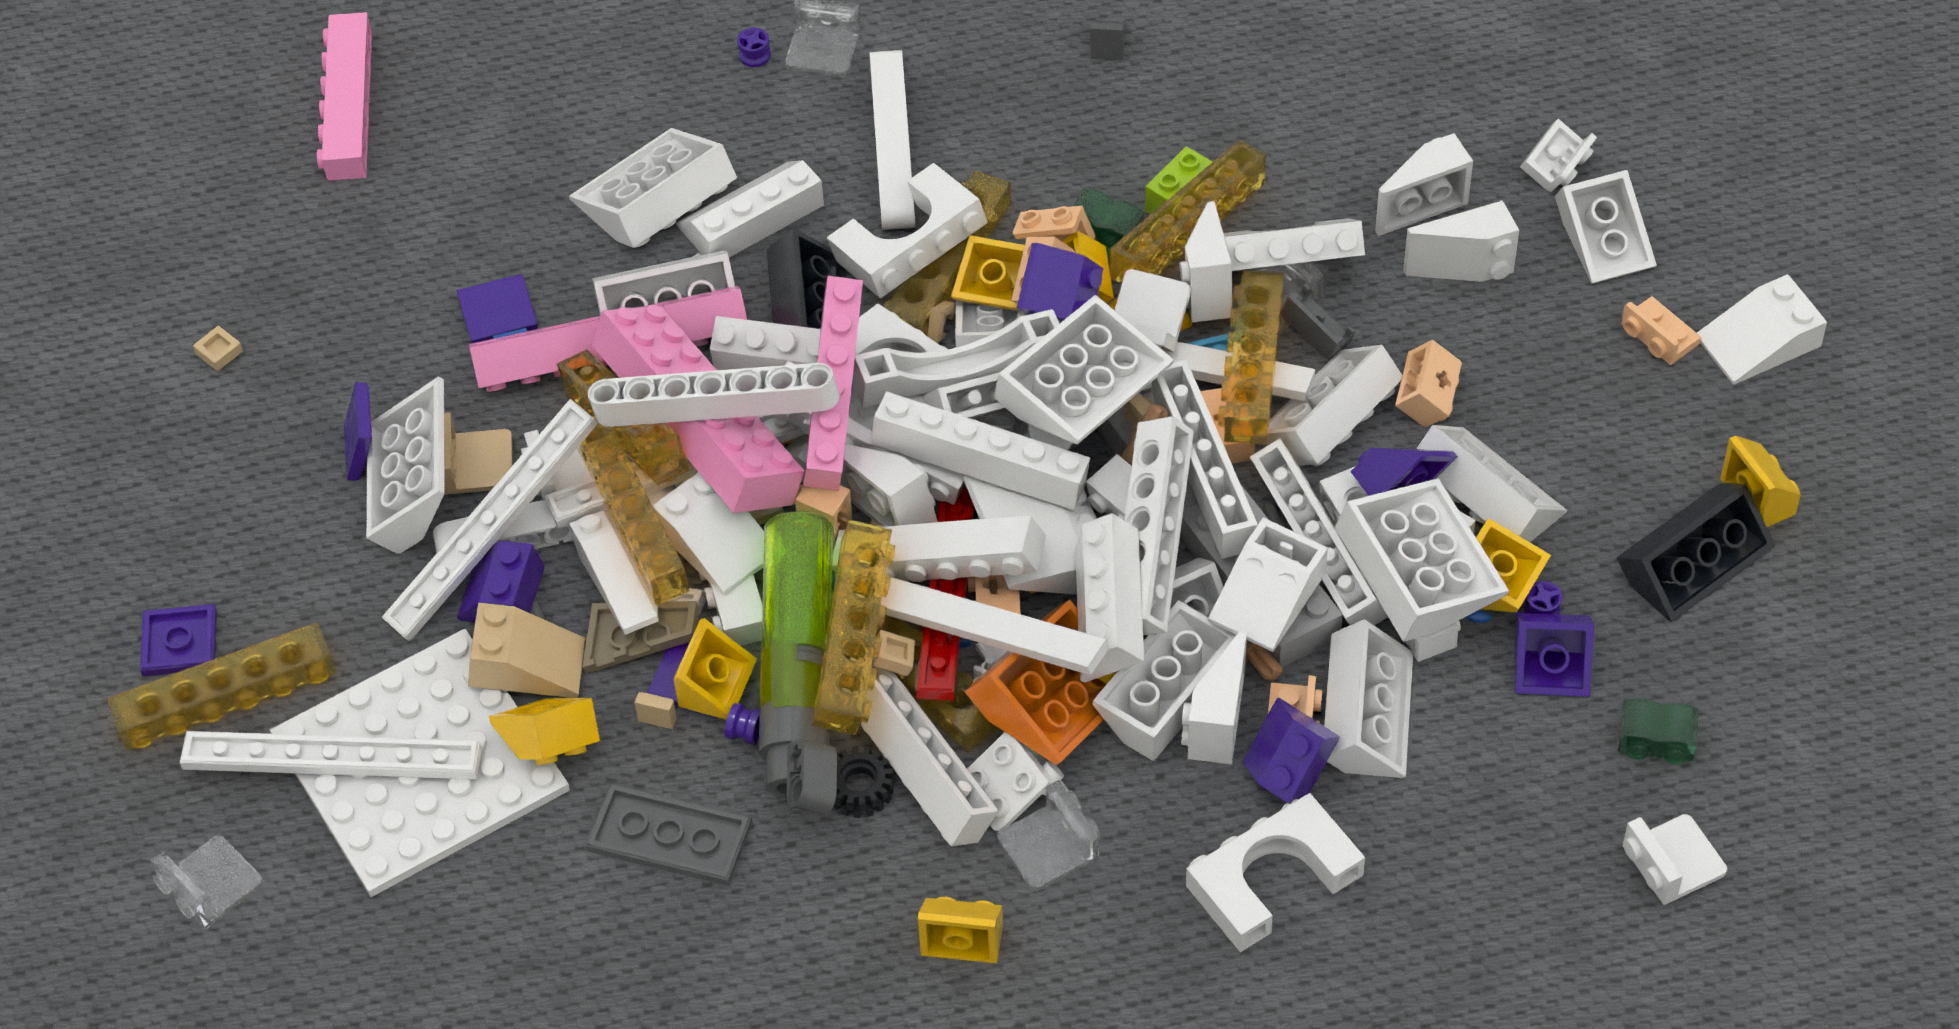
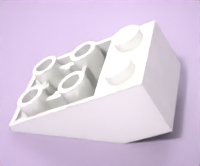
(1269, 584)

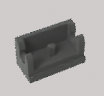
(1315, 324)

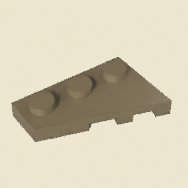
(609, 646)

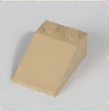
(524, 653)

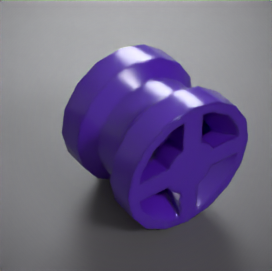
(754, 47)
(1545, 594)
(743, 724)

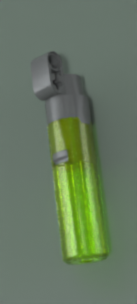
(792, 649)

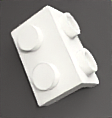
(1557, 155)

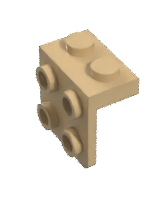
(475, 458)

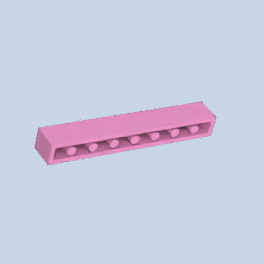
(538, 351)

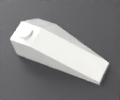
(614, 571)

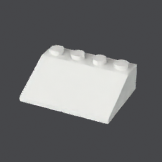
(655, 186)
(1080, 372)
(406, 469)
(1059, 524)
(1419, 557)

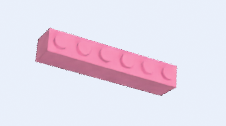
(346, 96)
(837, 351)

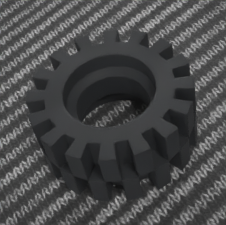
(866, 799)

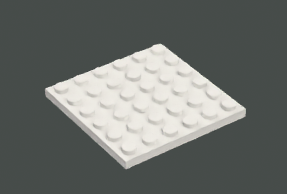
(408, 823)

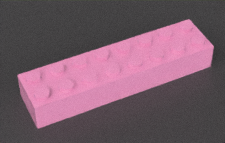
(732, 454)

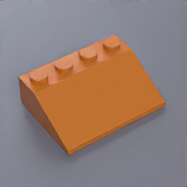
(1039, 700)

